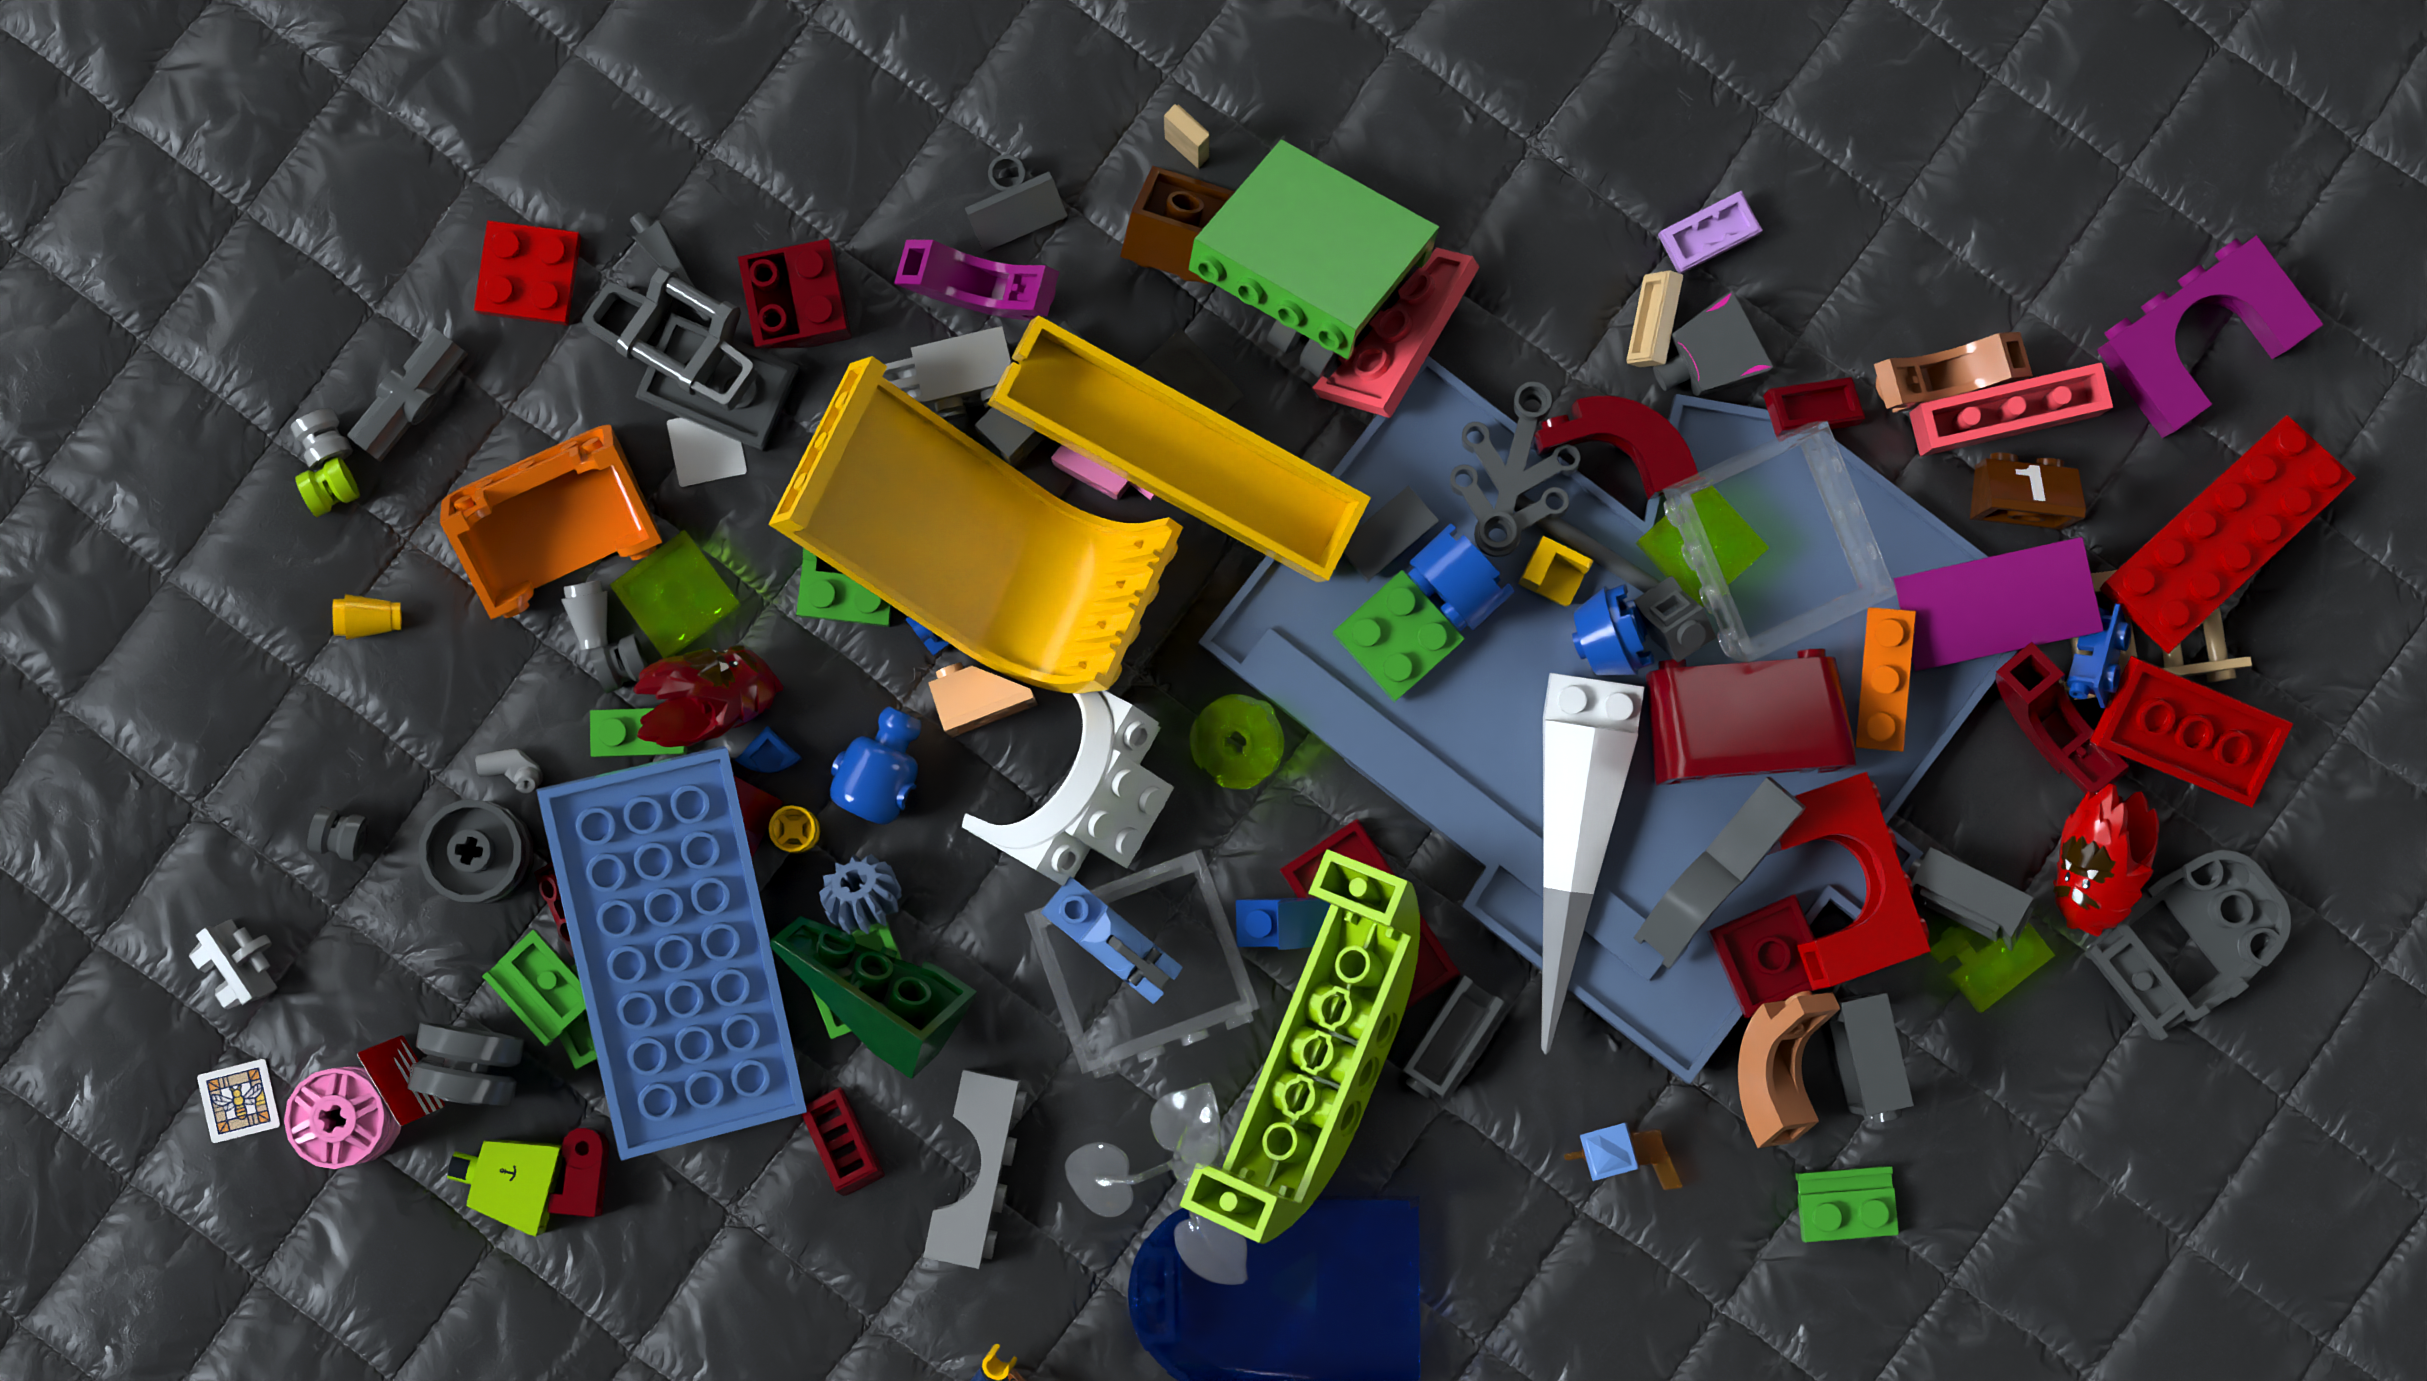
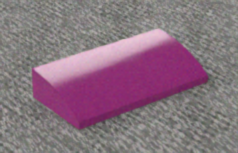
(2000, 603)

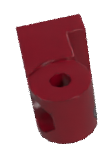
(585, 1174)

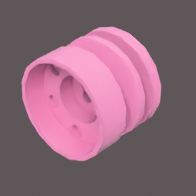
(314, 1134)

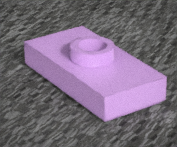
(1710, 232)

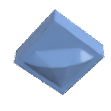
(1609, 1151)

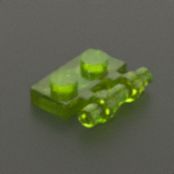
(1995, 968)

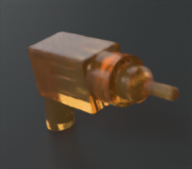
(1649, 1150)

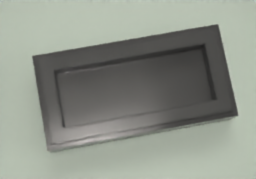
(1016, 212)
(1388, 533)

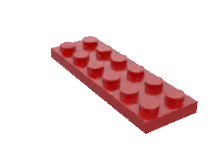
(2227, 534)

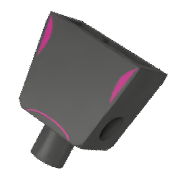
(1714, 351)

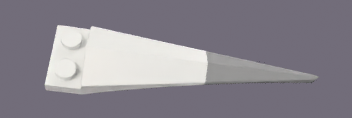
(1586, 760)

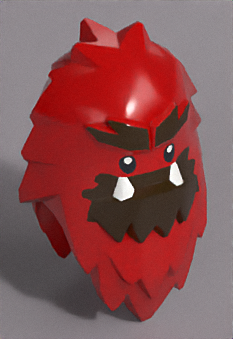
(2105, 859)

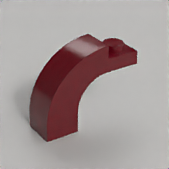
(1629, 425)
(2041, 707)

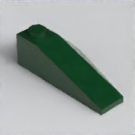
(888, 1003)

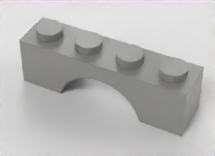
(961, 1229)

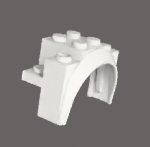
(1101, 804)

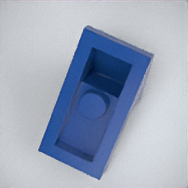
(1279, 922)

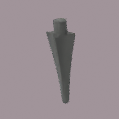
(657, 244)

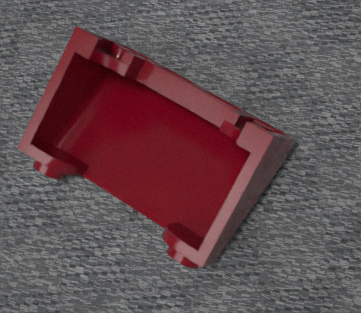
(1748, 718)

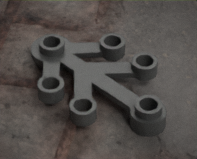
(1512, 478)

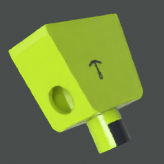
(511, 1181)

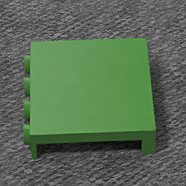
(1311, 247)

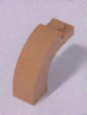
(1957, 371)
(1772, 1070)

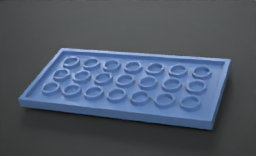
(672, 951)

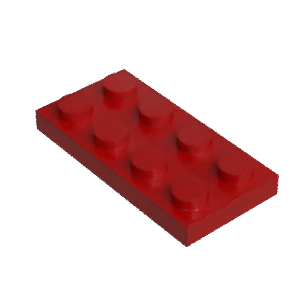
(2191, 732)

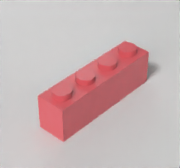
(2011, 409)

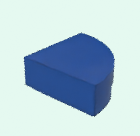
(768, 754)

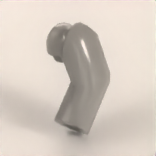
(514, 765)

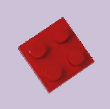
(527, 272)

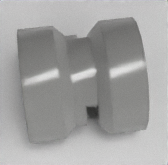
(321, 437)

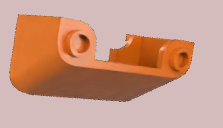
(548, 519)

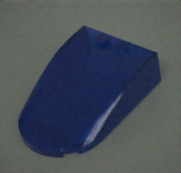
(1318, 1303)

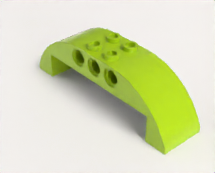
(1321, 1057)

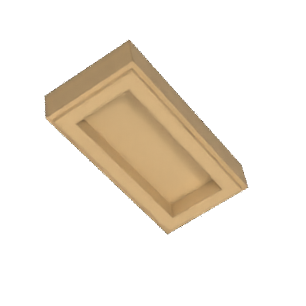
(1186, 135)
(1654, 319)

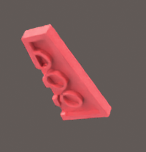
(1401, 337)

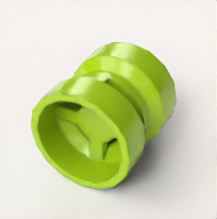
(327, 486)

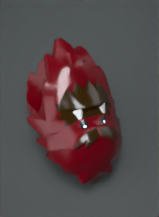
(705, 694)

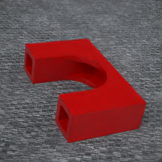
(1888, 924)

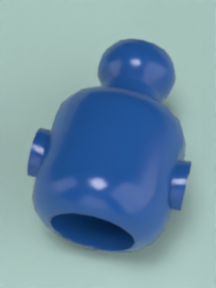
(877, 773)

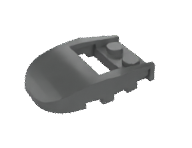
(2227, 912)

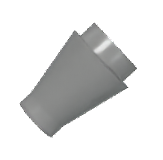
(587, 612)

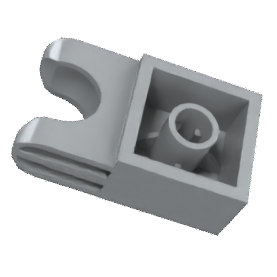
(953, 372)

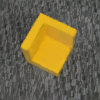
(1555, 571)

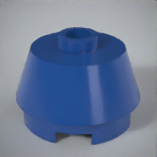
(1611, 633)

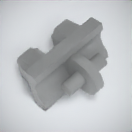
(238, 960)

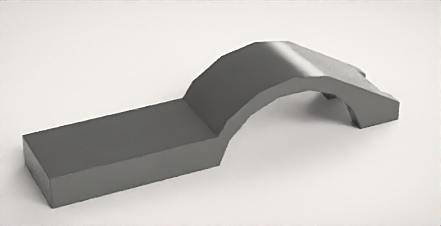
(1719, 870)

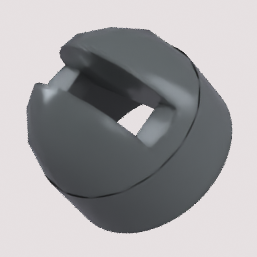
(1002, 162)

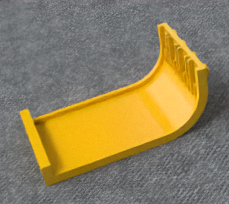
(970, 540)

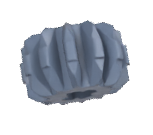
(860, 894)

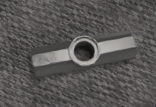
(407, 394)

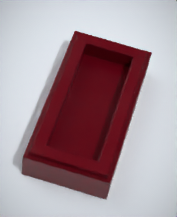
(1814, 402)

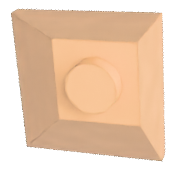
(975, 698)

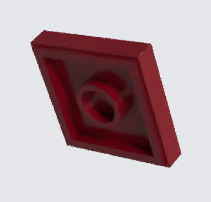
(1763, 954)

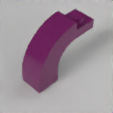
(975, 282)

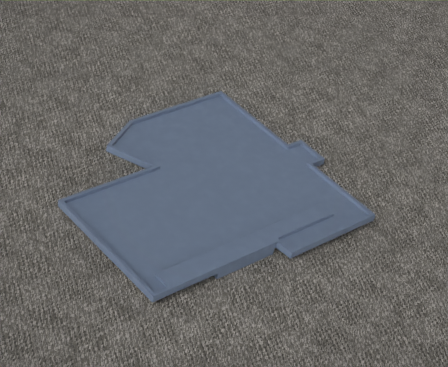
(1470, 733)

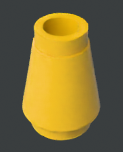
(365, 616)

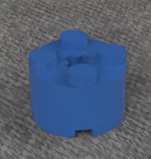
(1459, 578)

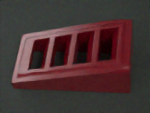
(860, 1178)

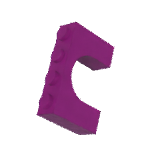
(2242, 281)

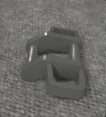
(653, 309)

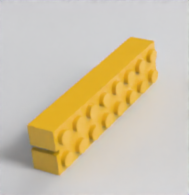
(1179, 450)

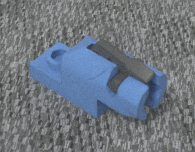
(1111, 939)

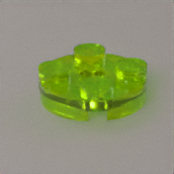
(1256, 724)

